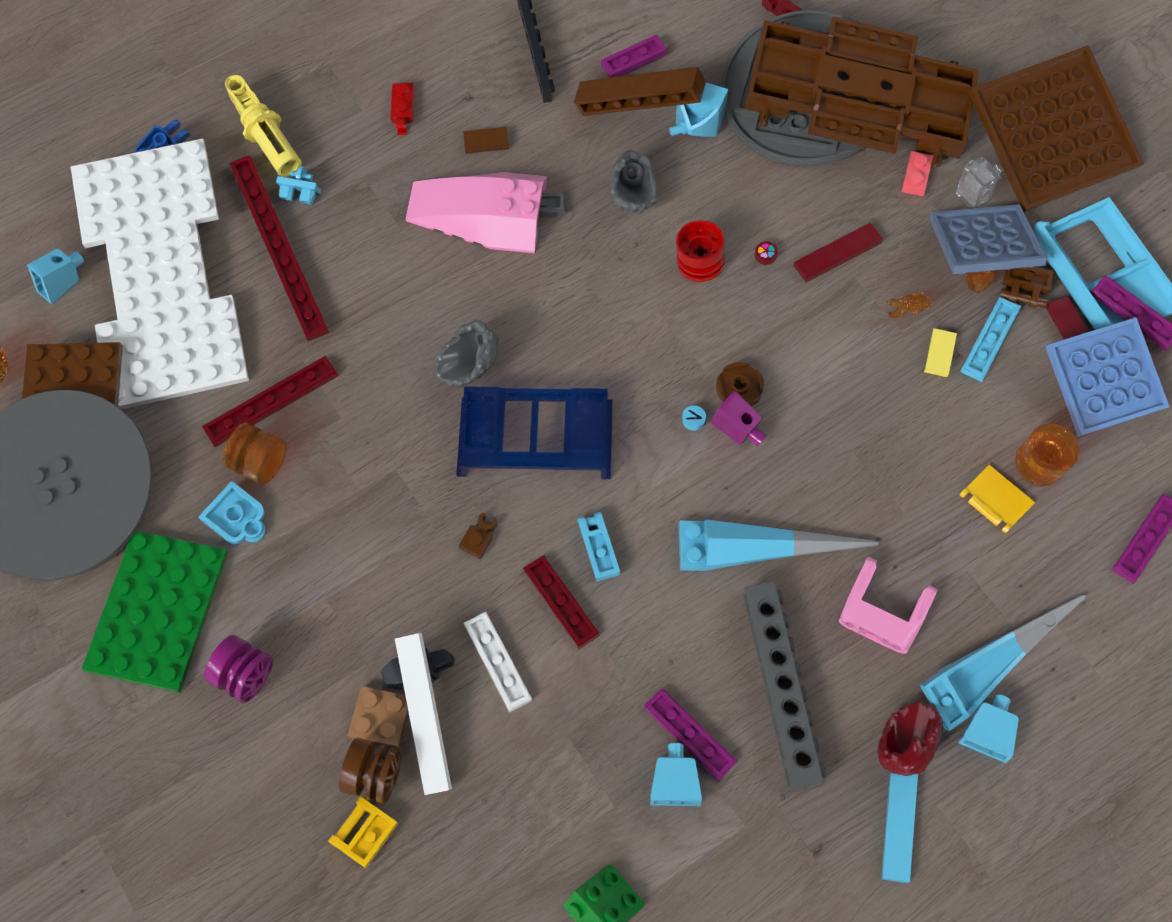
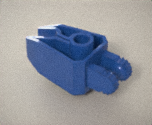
(161, 137)

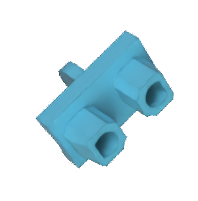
(307, 189)

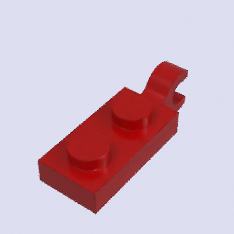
(402, 106)

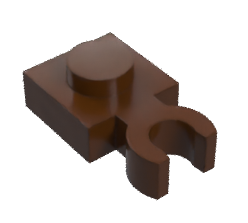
(477, 539)

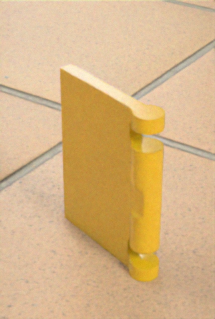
(997, 498)

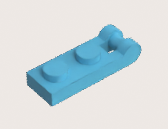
(598, 547)

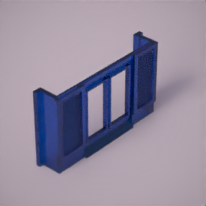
(585, 430)

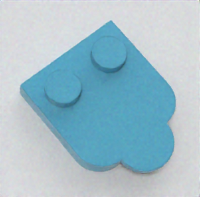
(235, 516)

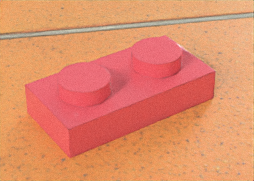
(917, 173)

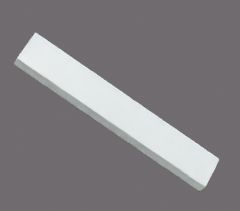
(423, 714)

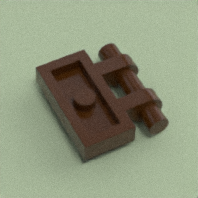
(1030, 279)

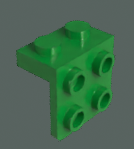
(604, 899)

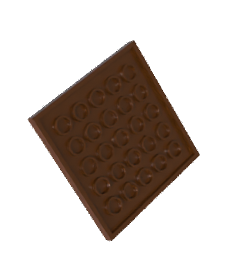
(1055, 128)

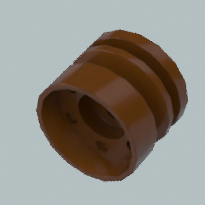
(370, 770)

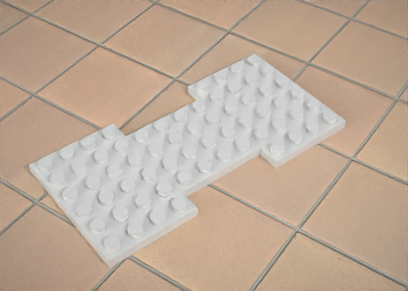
(166, 321)

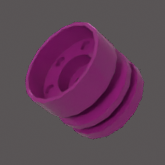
(238, 668)

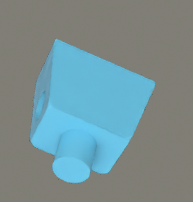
(55, 273)
(992, 730)
(676, 780)

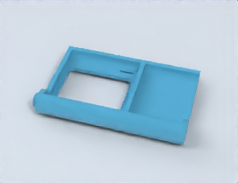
(1139, 276)

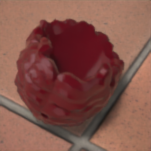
(910, 739)

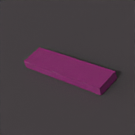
(1128, 307)
(1145, 540)
(690, 734)

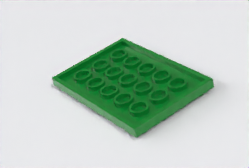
(155, 611)

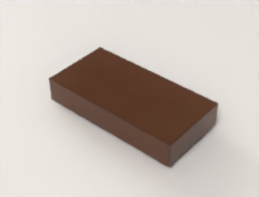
(486, 140)

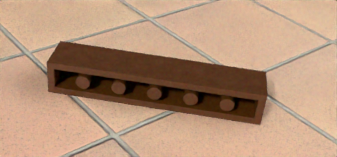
(640, 91)

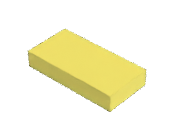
(940, 352)

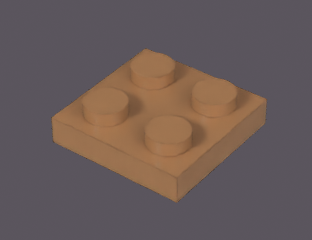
(379, 717)

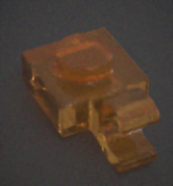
(914, 303)

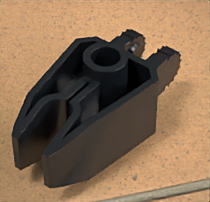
(437, 662)

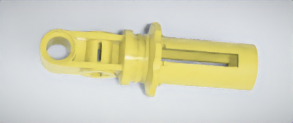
(259, 124)

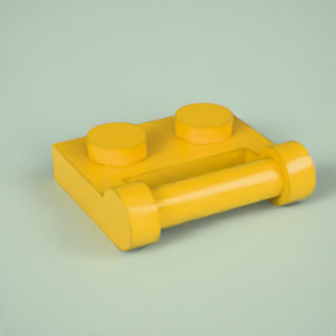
(369, 837)

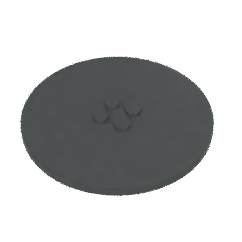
(783, 139)
(69, 483)

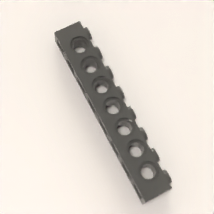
(797, 776)

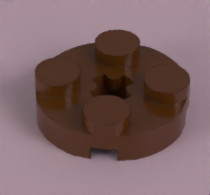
(746, 375)

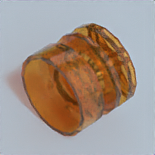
(254, 453)
(1047, 455)

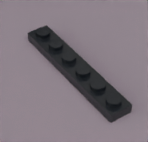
(537, 52)

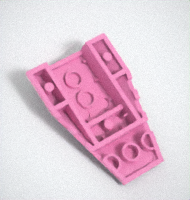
(482, 208)

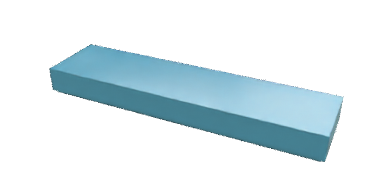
(990, 339)
(899, 828)

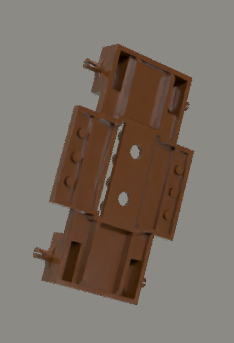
(798, 61)

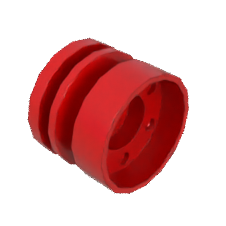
(700, 251)

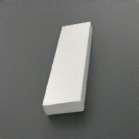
(497, 661)

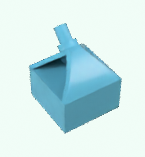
(702, 118)

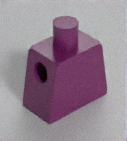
(738, 420)

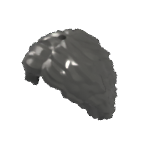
(633, 189)
(467, 354)

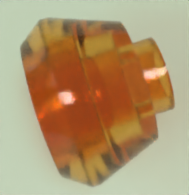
(979, 280)

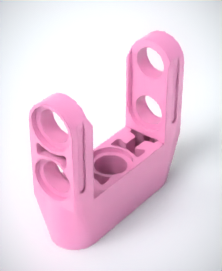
(879, 624)

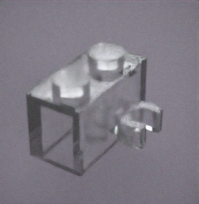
(978, 182)

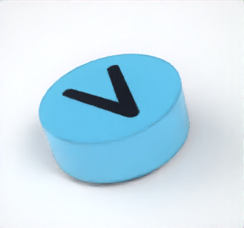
(693, 418)

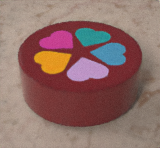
(766, 252)

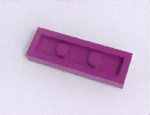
(634, 57)

